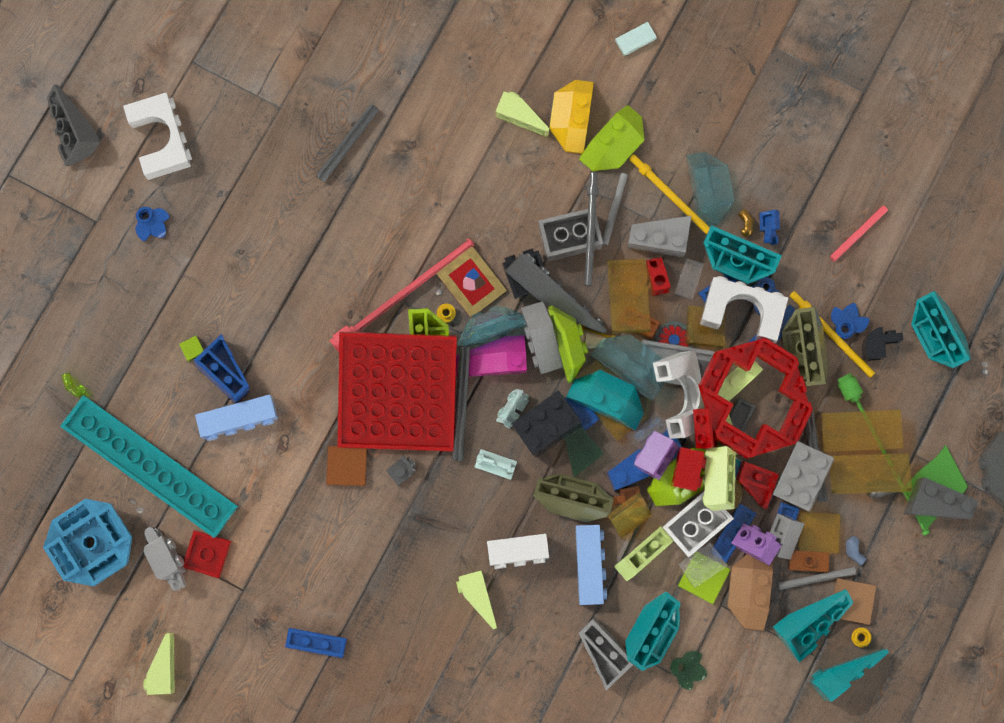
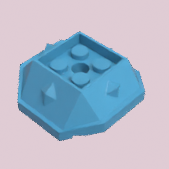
(68, 545)

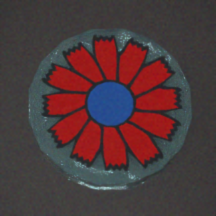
(672, 333)

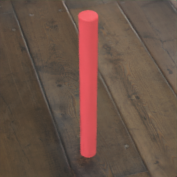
(856, 235)

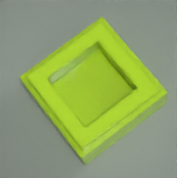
(191, 348)

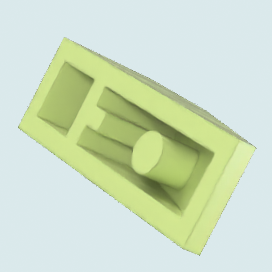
(516, 111)
(643, 554)
(476, 593)
(161, 672)

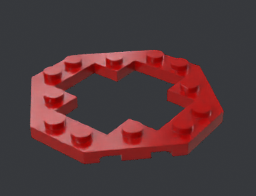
(791, 387)

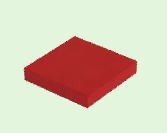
(206, 554)

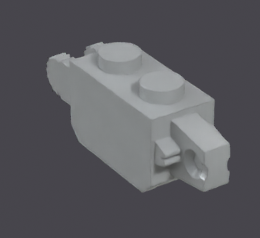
(164, 559)

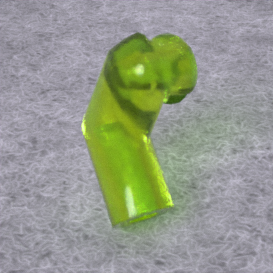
(70, 387)

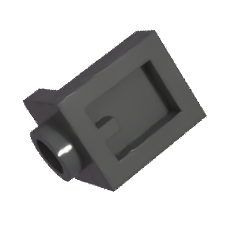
(402, 470)

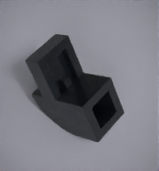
(874, 343)

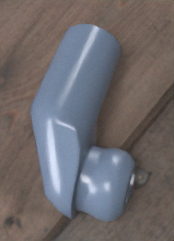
(852, 550)

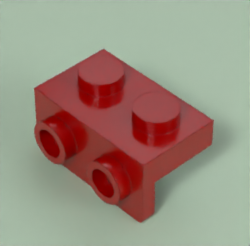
(703, 428)

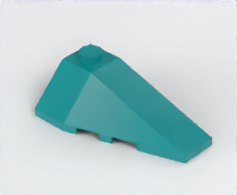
(835, 679)

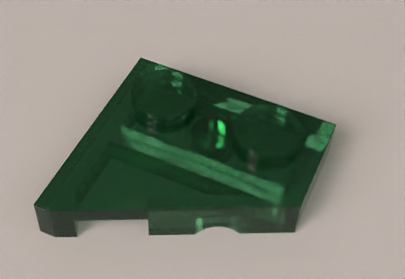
(581, 450)

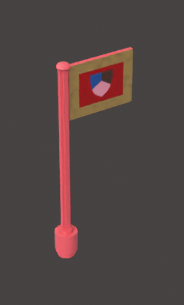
(463, 275)

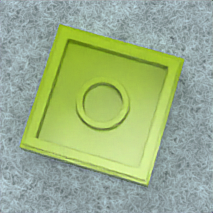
(707, 590)

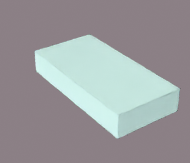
(635, 39)

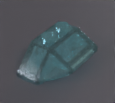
(710, 187)
(490, 325)
(631, 362)

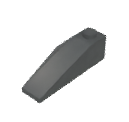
(74, 131)

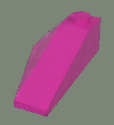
(498, 357)

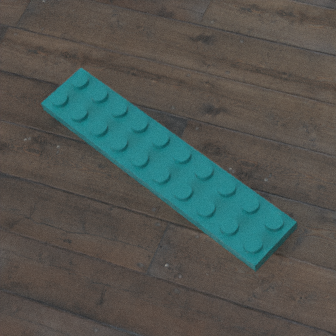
(149, 466)

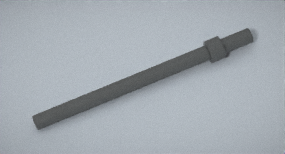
(592, 192)

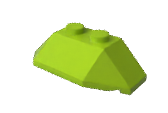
(615, 141)
(426, 322)
(569, 341)
(664, 494)

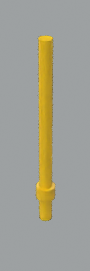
(645, 170)
(835, 337)

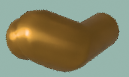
(749, 223)

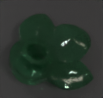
(691, 669)

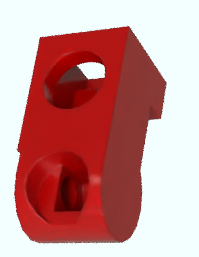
(658, 276)

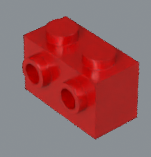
(688, 469)

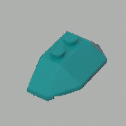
(739, 257)
(939, 331)
(608, 397)
(653, 632)

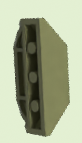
(805, 339)
(573, 497)

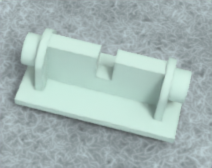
(516, 400)
(495, 464)

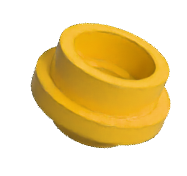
(450, 317)
(867, 637)

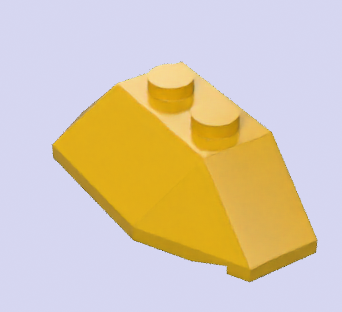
(571, 115)

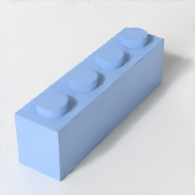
(236, 417)
(590, 565)

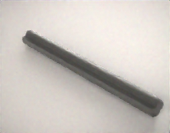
(461, 402)

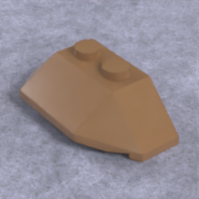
(750, 592)

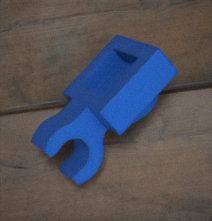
(769, 223)

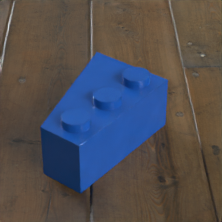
(222, 370)

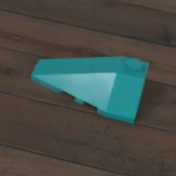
(806, 626)

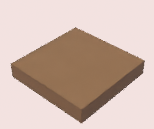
(863, 600)

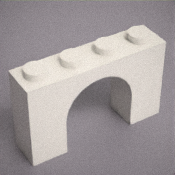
(174, 154)
(770, 306)
(686, 370)

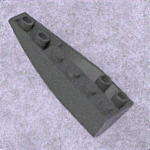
(543, 288)

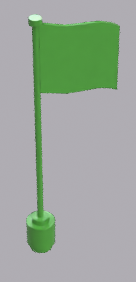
(940, 469)

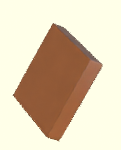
(346, 466)

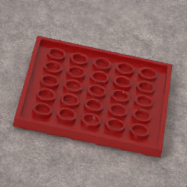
(396, 391)

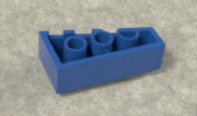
(627, 473)

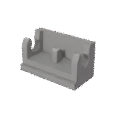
(787, 533)

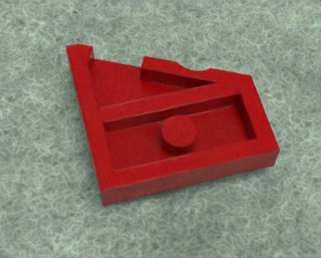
(757, 482)

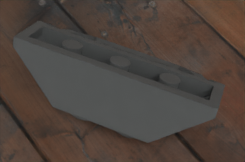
(992, 467)

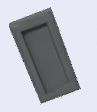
(742, 414)

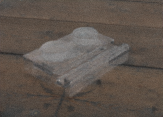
(702, 565)

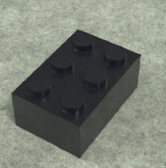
(547, 424)

